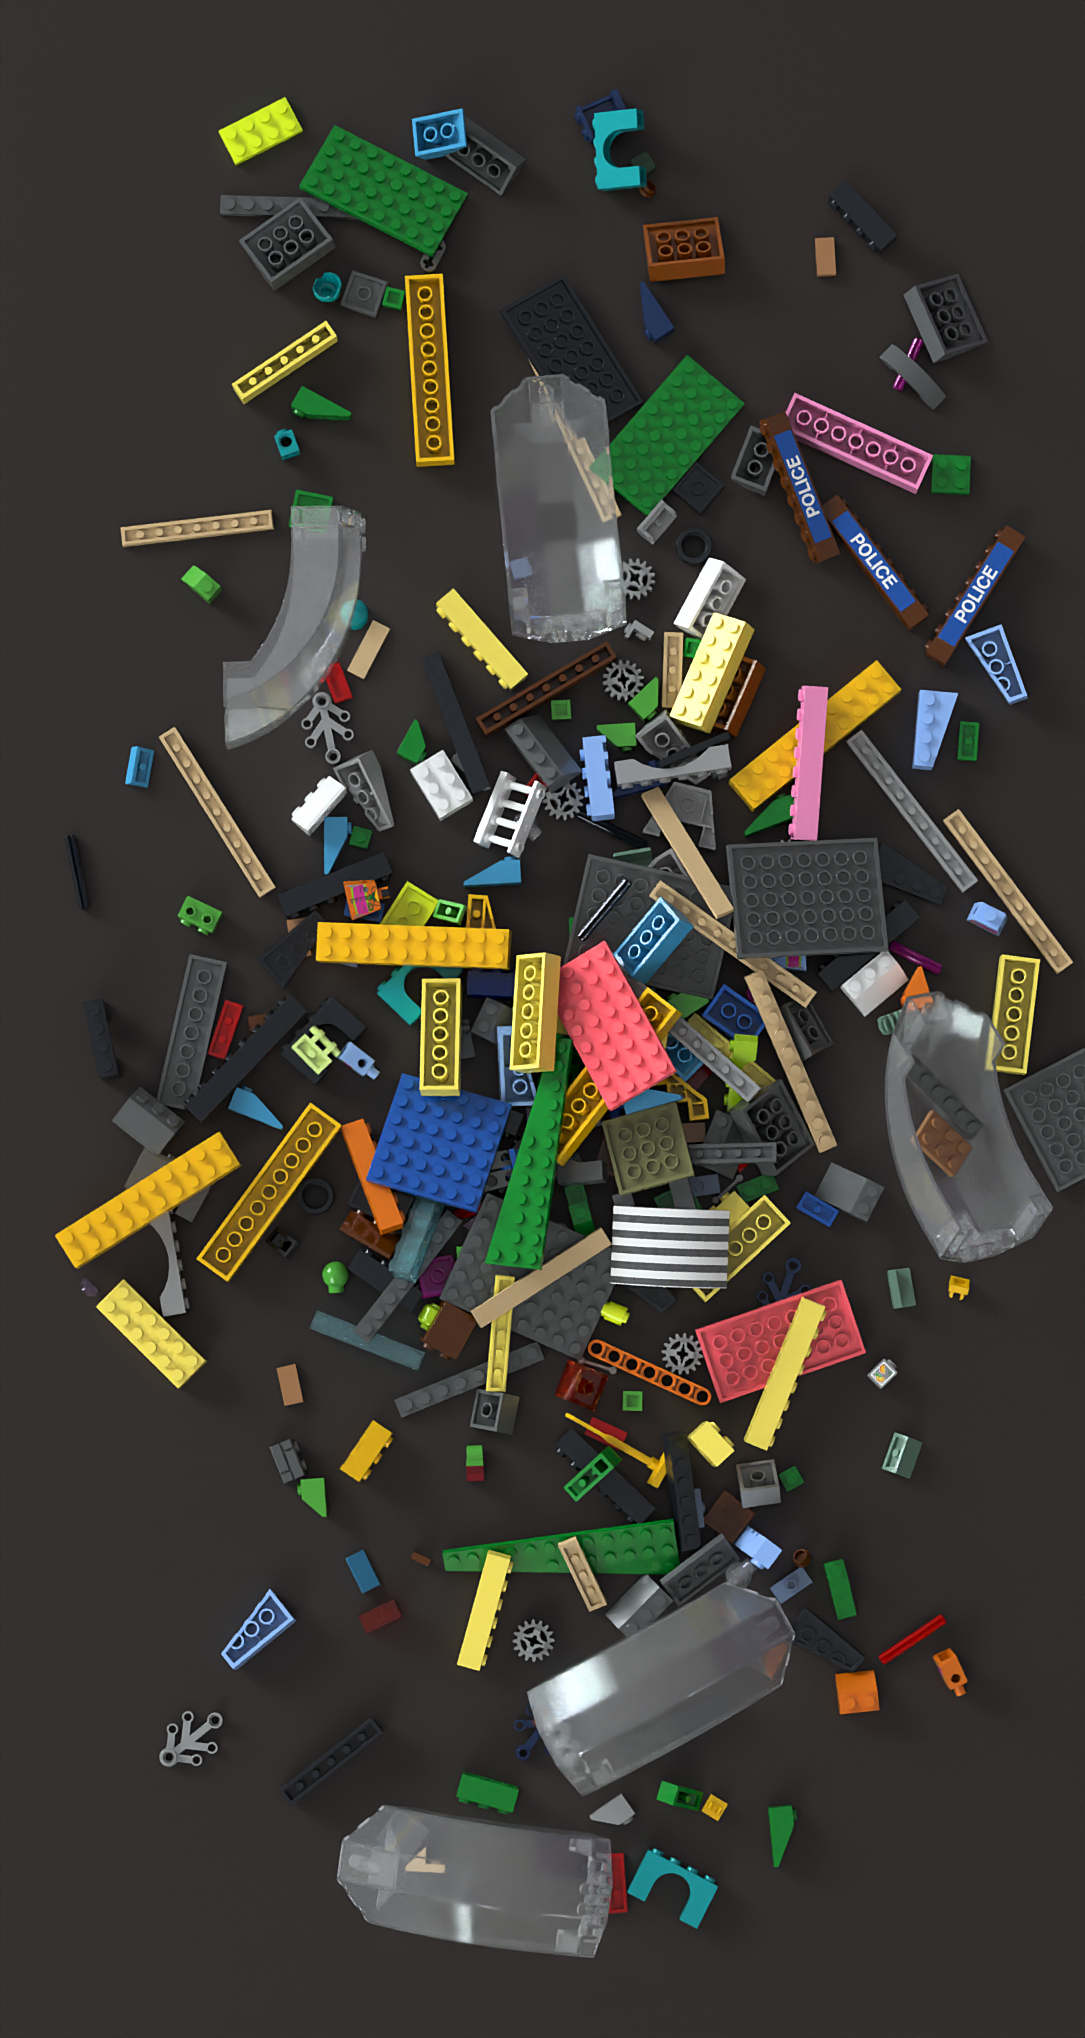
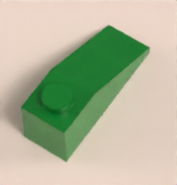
(317, 407)
(774, 815)
(581, 1218)
(592, 1473)
(840, 1589)
(781, 1825)

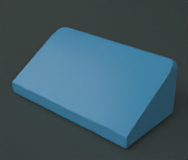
(139, 766)
(362, 1571)

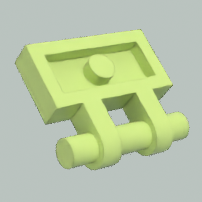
(312, 1053)

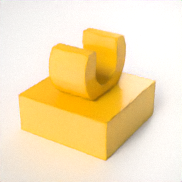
(958, 1285)
(714, 1807)

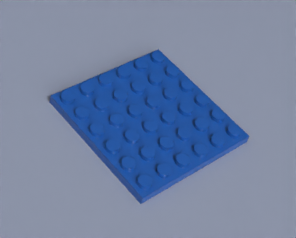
(439, 1145)

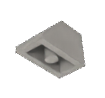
(614, 1812)

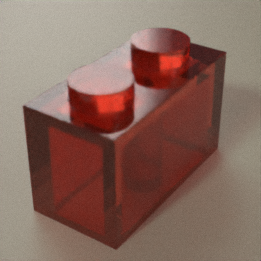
(380, 1616)

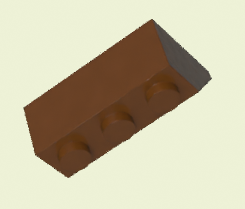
(368, 1234)

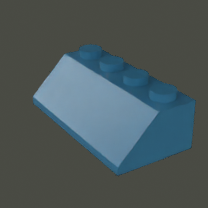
(653, 940)

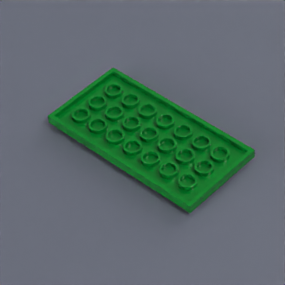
(383, 191)
(670, 434)

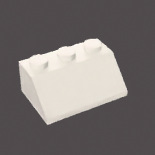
(318, 805)
(874, 982)

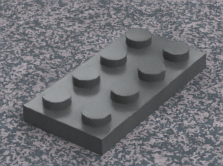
(699, 1569)

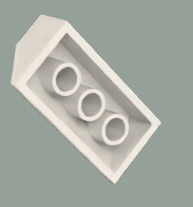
(712, 592)

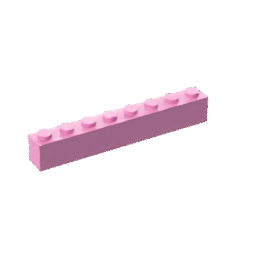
(809, 763)

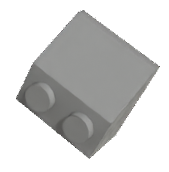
(758, 1483)

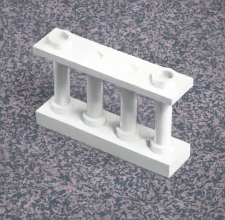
(495, 809)

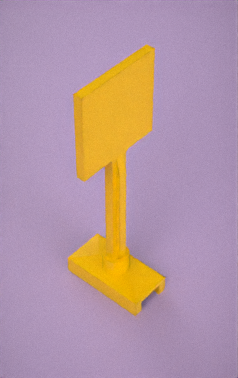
(656, 1465)

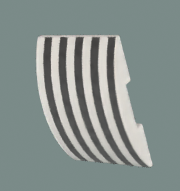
(669, 1247)

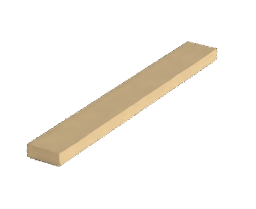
(197, 528)
(687, 852)
(540, 1279)

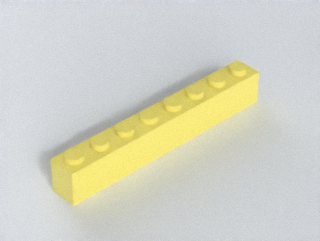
(784, 1373)

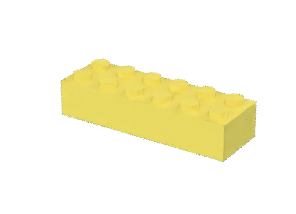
(711, 672)
(1015, 1010)
(535, 1013)
(441, 1037)
(748, 1237)
(151, 1334)
(711, 1443)

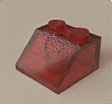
(581, 1385)

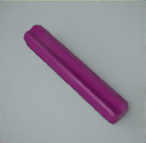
(912, 353)
(915, 957)

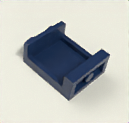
(586, 113)

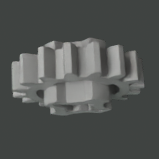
(641, 590)
(631, 679)
(571, 801)
(673, 1352)
(546, 1645)

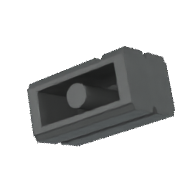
(288, 1460)

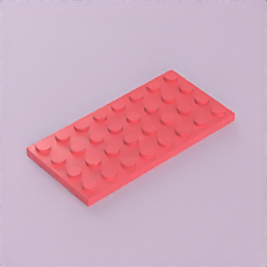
(610, 1027)
(745, 1346)

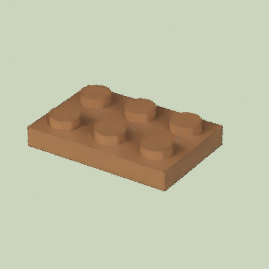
(942, 1143)

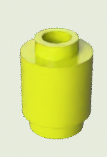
(615, 1313)

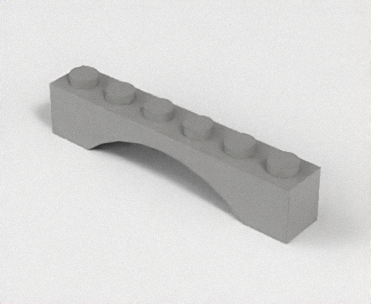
(633, 772)
(173, 1297)

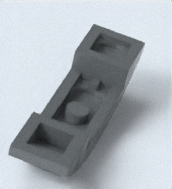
(913, 375)

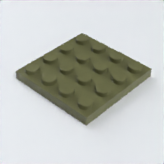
(648, 1148)

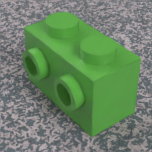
(200, 915)

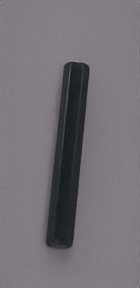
(613, 830)
(77, 872)
(604, 909)

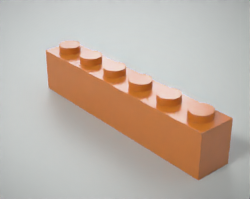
(380, 1198)

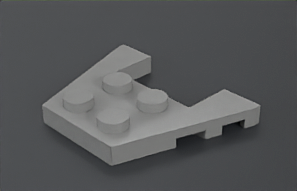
(691, 807)

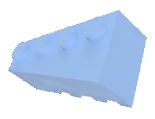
(997, 659)
(931, 723)
(598, 778)
(514, 1086)
(757, 1547)
(261, 1628)

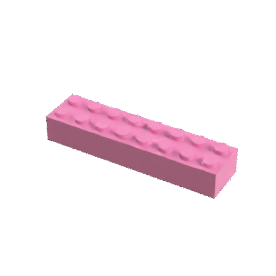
(857, 444)

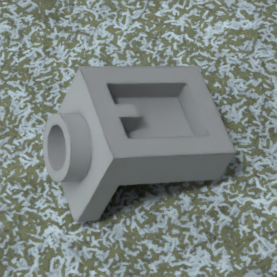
(641, 631)

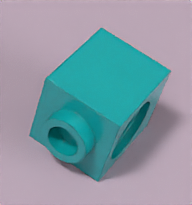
(286, 452)

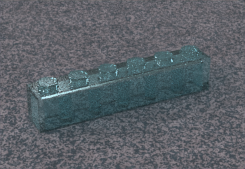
(415, 1239)
(378, 1345)

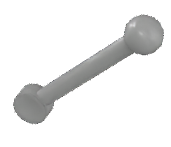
(739, 1178)
(612, 1370)

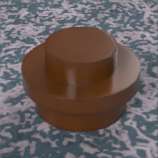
(648, 191)
(801, 1558)

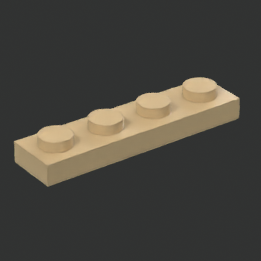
(672, 668)
(582, 1573)

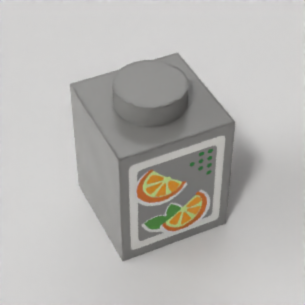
(882, 1373)

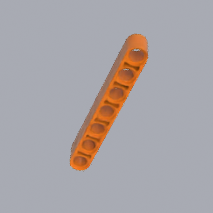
(656, 1379)

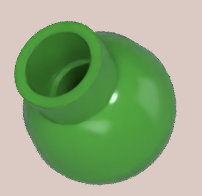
(335, 1276)

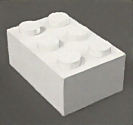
(441, 785)

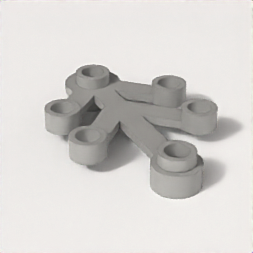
(326, 724)
(188, 1741)

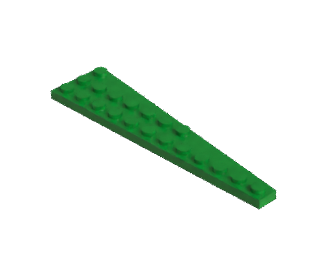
(525, 1212)
(610, 1550)

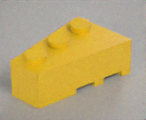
(479, 912)
(367, 1451)

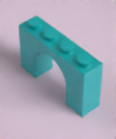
(607, 127)
(395, 996)
(655, 1865)

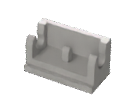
(656, 522)

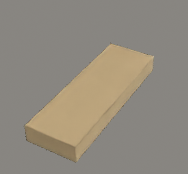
(368, 650)

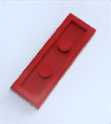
(225, 1029)
(618, 1899)

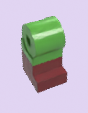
(474, 1463)

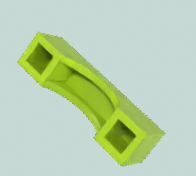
(744, 1051)

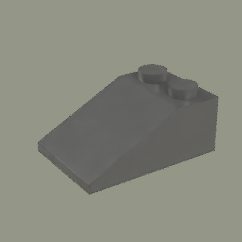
(490, 1016)
(849, 1192)

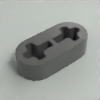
(436, 259)

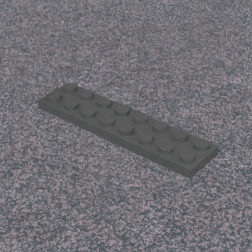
(191, 1030)

